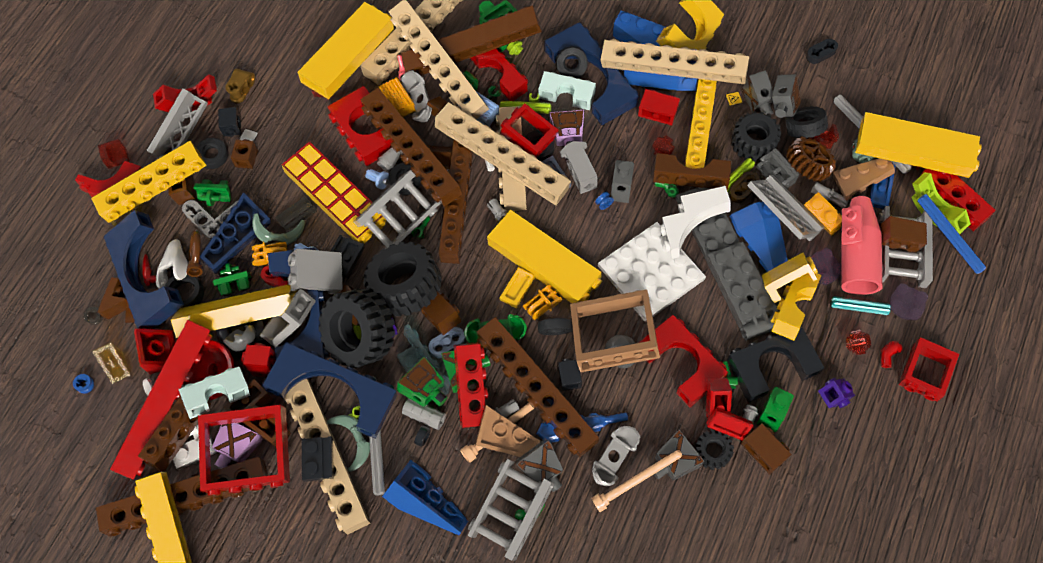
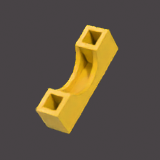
(790, 317)

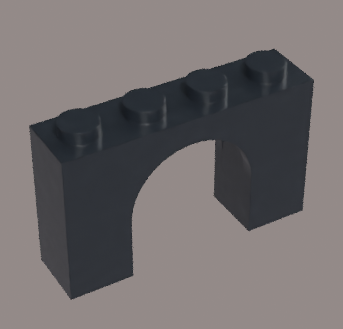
(745, 362)

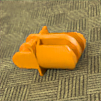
(269, 248)
(540, 304)

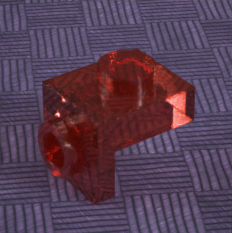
(828, 138)

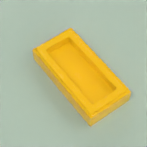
(517, 287)

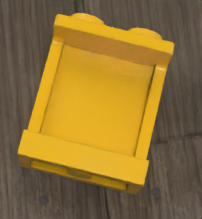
(786, 273)

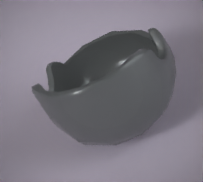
(240, 339)

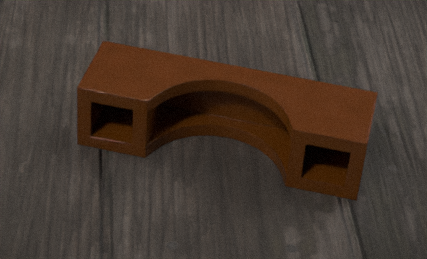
(670, 171)

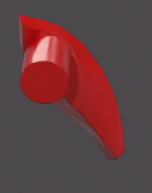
(148, 278)

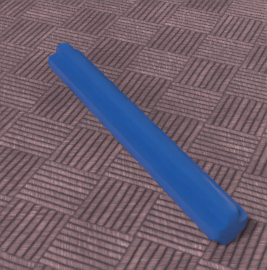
(951, 234)

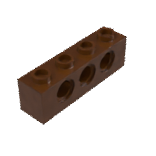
(169, 437)

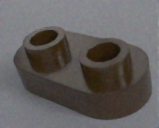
(741, 187)

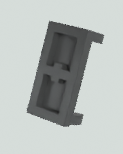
(777, 165)

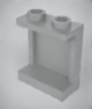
(315, 270)
(282, 326)

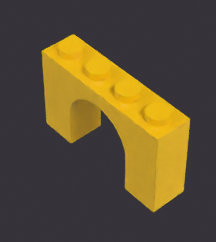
(706, 18)

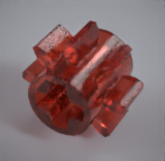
(663, 145)
(858, 342)

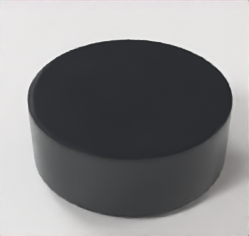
(422, 436)

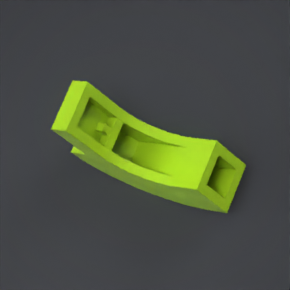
(956, 216)

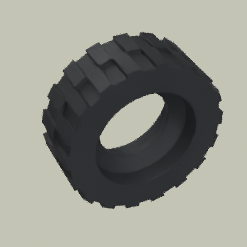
(807, 122)

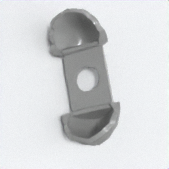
(415, 86)
(622, 441)

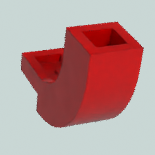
(166, 96)
(95, 187)

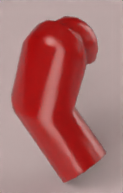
(889, 350)

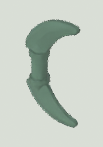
(266, 236)
(363, 447)

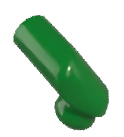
(471, 79)
(670, 189)

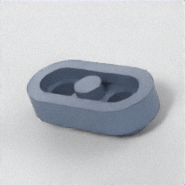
(446, 342)

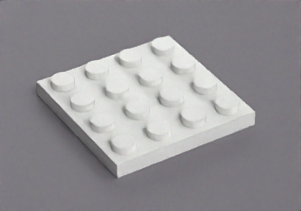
(648, 266)

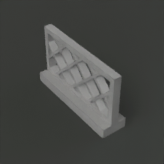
(786, 207)

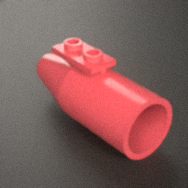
(861, 248)

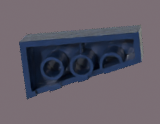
(233, 234)

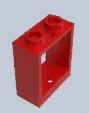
(537, 121)
(936, 353)

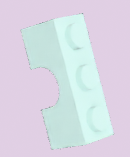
(554, 84)
(196, 395)

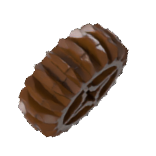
(811, 159)

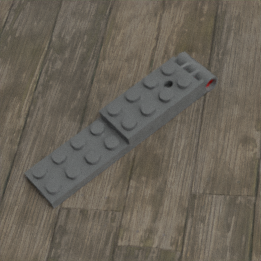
(734, 273)

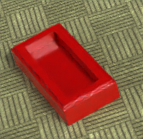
(729, 424)

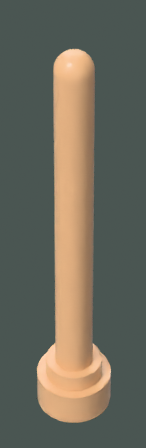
(470, 452)
(601, 501)

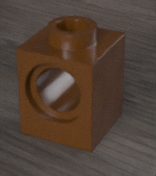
(247, 159)

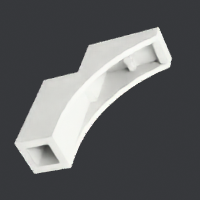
(692, 211)

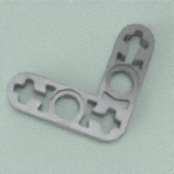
(211, 224)

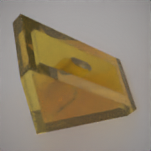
(112, 362)

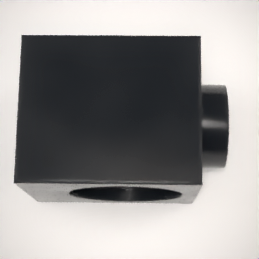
(229, 121)
(569, 374)

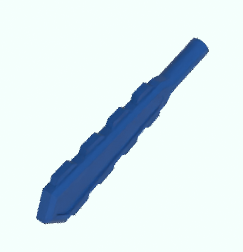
(594, 420)

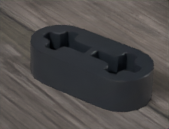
(823, 52)

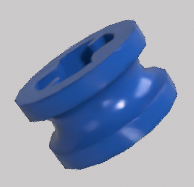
(604, 200)
(89, 383)

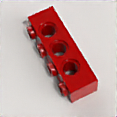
(965, 197)
(462, 354)

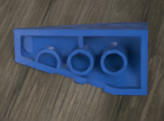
(660, 80)
(762, 232)
(417, 496)

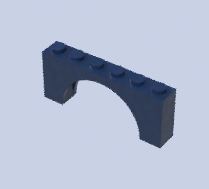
(619, 95)
(124, 247)
(310, 337)
(297, 365)

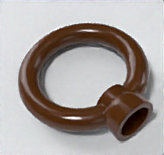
(194, 266)

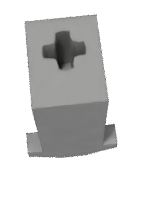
(580, 166)

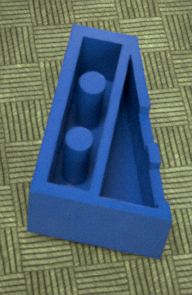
(636, 29)

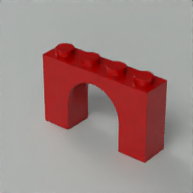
(344, 114)
(675, 335)

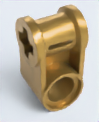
(239, 85)

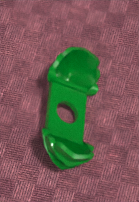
(514, 325)

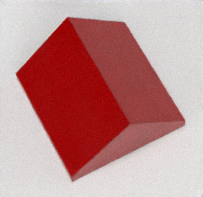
(153, 348)

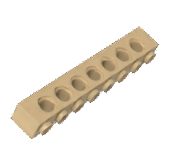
(400, 15)
(384, 58)
(681, 68)
(506, 162)
(357, 517)

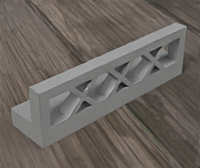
(175, 120)

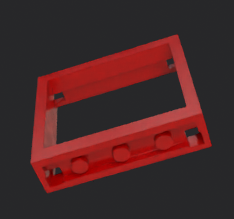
(256, 483)

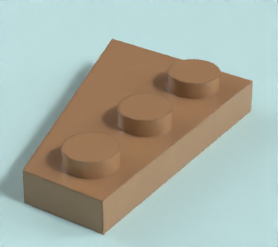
(858, 177)
(503, 435)

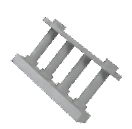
(392, 194)
(923, 257)
(522, 527)

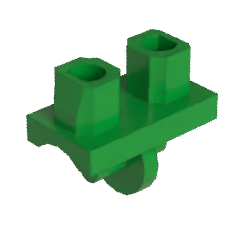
(213, 192)
(224, 283)

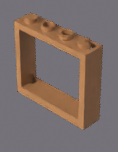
(618, 355)

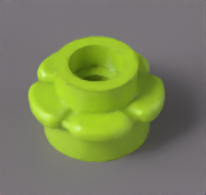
(515, 47)

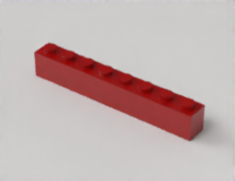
(161, 397)

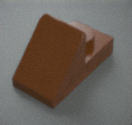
(112, 303)

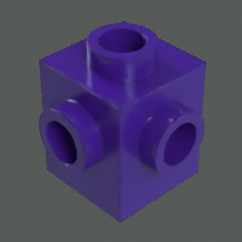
(837, 393)

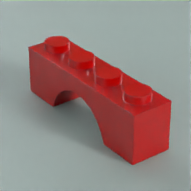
(512, 82)

